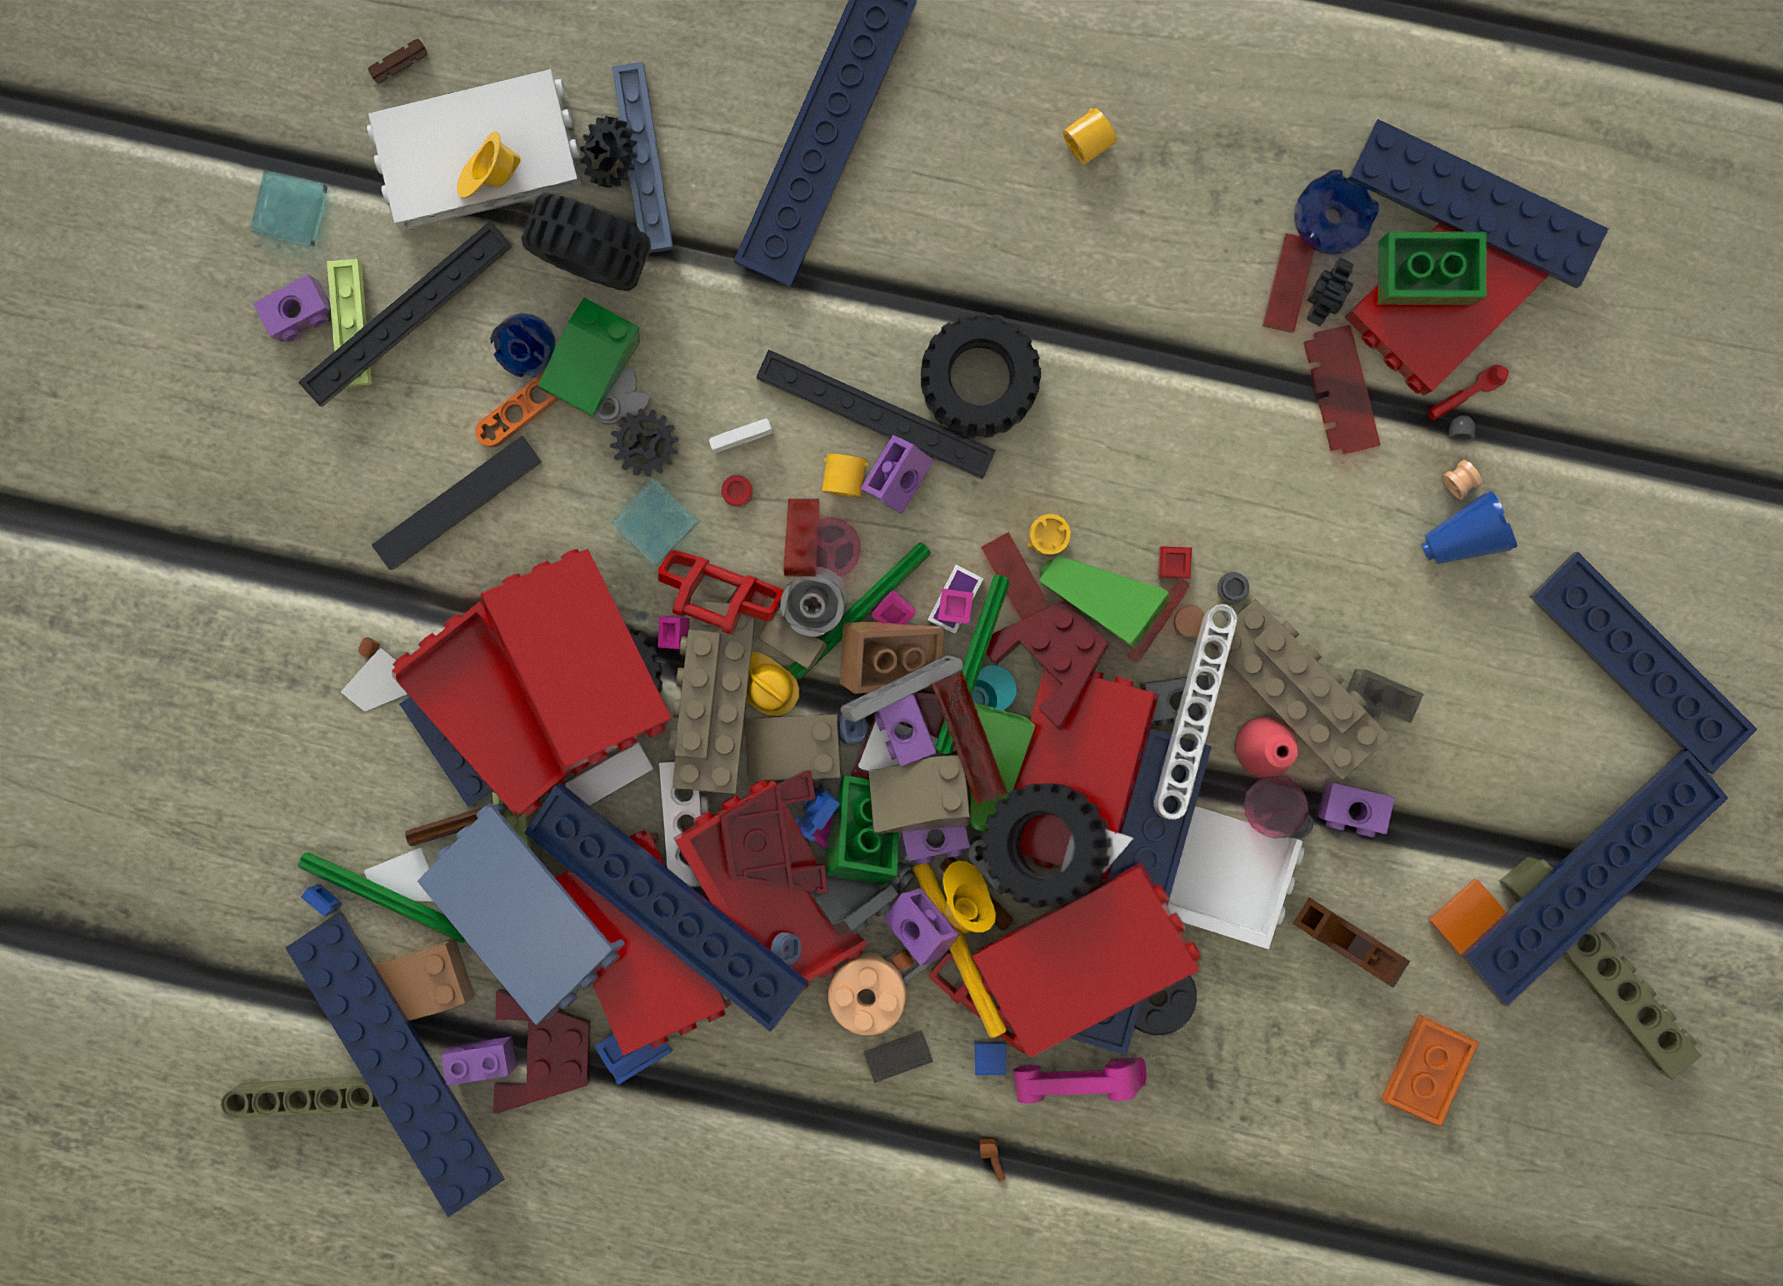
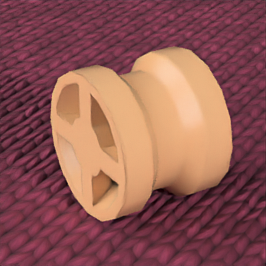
(1462, 479)

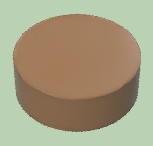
(1188, 621)

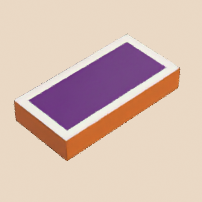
(961, 581)

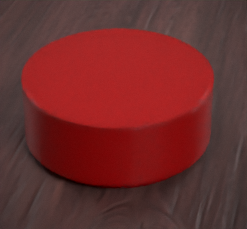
(737, 491)

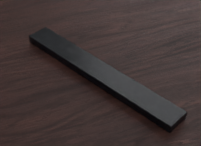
(405, 314)
(875, 414)

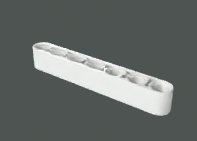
(1206, 700)

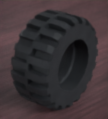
(586, 241)
(992, 335)
(1005, 845)

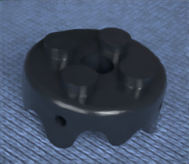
(1172, 1012)

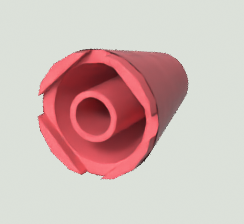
(1266, 746)

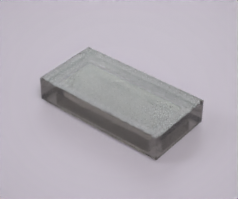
(898, 1056)

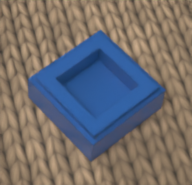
(321, 900)
(990, 1058)

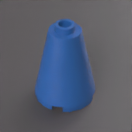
(1471, 532)

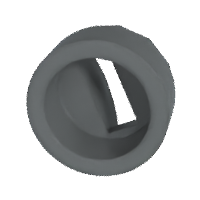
(1462, 429)

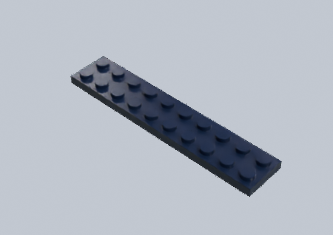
(823, 137)
(1159, 846)
(1594, 877)
(666, 907)
(395, 1064)

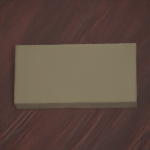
(798, 647)

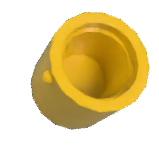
(1089, 136)
(844, 475)
(1049, 535)

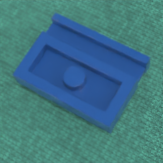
(817, 812)
(630, 1064)

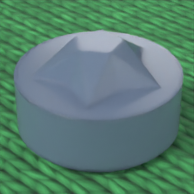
(852, 732)
(787, 947)

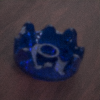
(1352, 203)

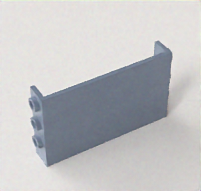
(517, 916)

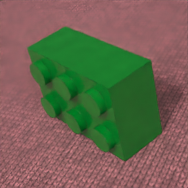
(1432, 268)

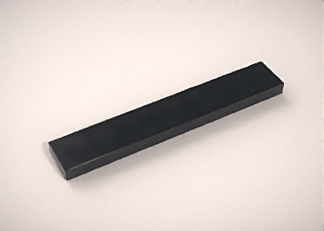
(456, 503)

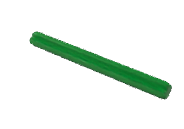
(869, 601)
(978, 648)
(379, 895)

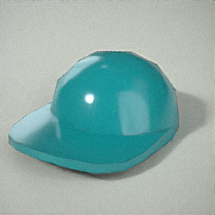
(994, 687)

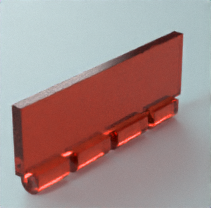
(1347, 392)

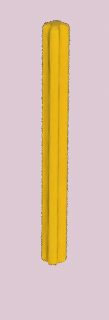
(963, 957)

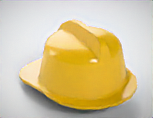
(489, 167)
(771, 686)
(968, 899)

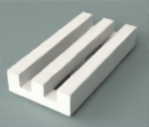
(741, 435)

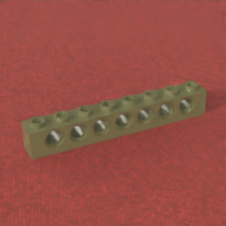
(1678, 1049)

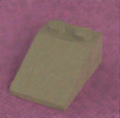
(792, 744)
(919, 795)

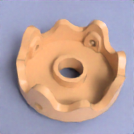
(870, 973)

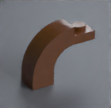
(1351, 942)

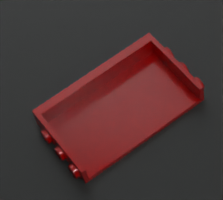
(1435, 339)
(575, 659)
(481, 709)
(1092, 753)
(764, 908)
(1086, 960)
(647, 987)

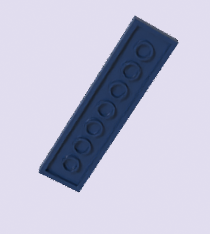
(1478, 201)
(1643, 662)

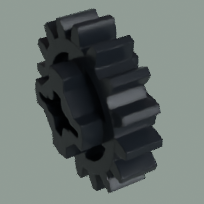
(608, 152)
(1330, 291)
(651, 455)

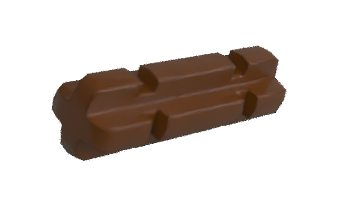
(397, 61)

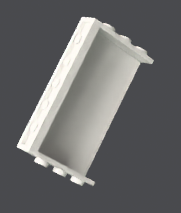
(432, 140)
(1233, 878)

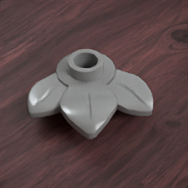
(623, 397)

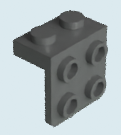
(852, 903)

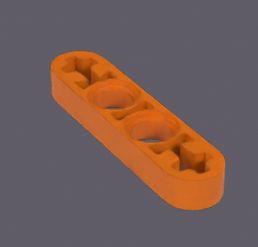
(530, 412)

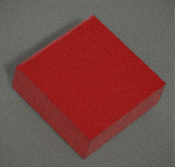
(1174, 562)

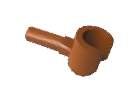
(368, 647)
(902, 960)
(988, 1149)

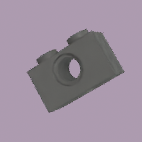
(1164, 712)

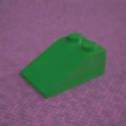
(589, 357)
(852, 846)

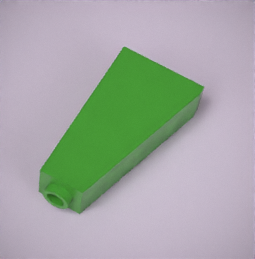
(1110, 600)
(1009, 740)

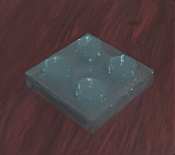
(289, 208)
(654, 521)

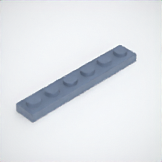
(647, 176)

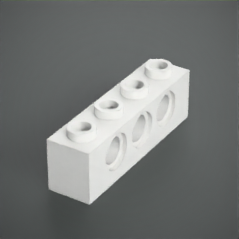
(673, 809)

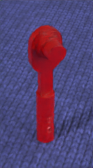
(1486, 381)

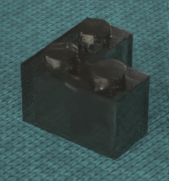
(1385, 696)

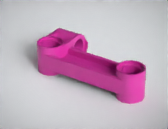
(1119, 1079)

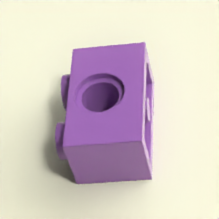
(277, 308)
(897, 474)
(911, 746)
(1374, 813)
(923, 852)
(920, 926)
(479, 1061)

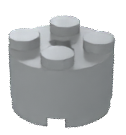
(798, 607)

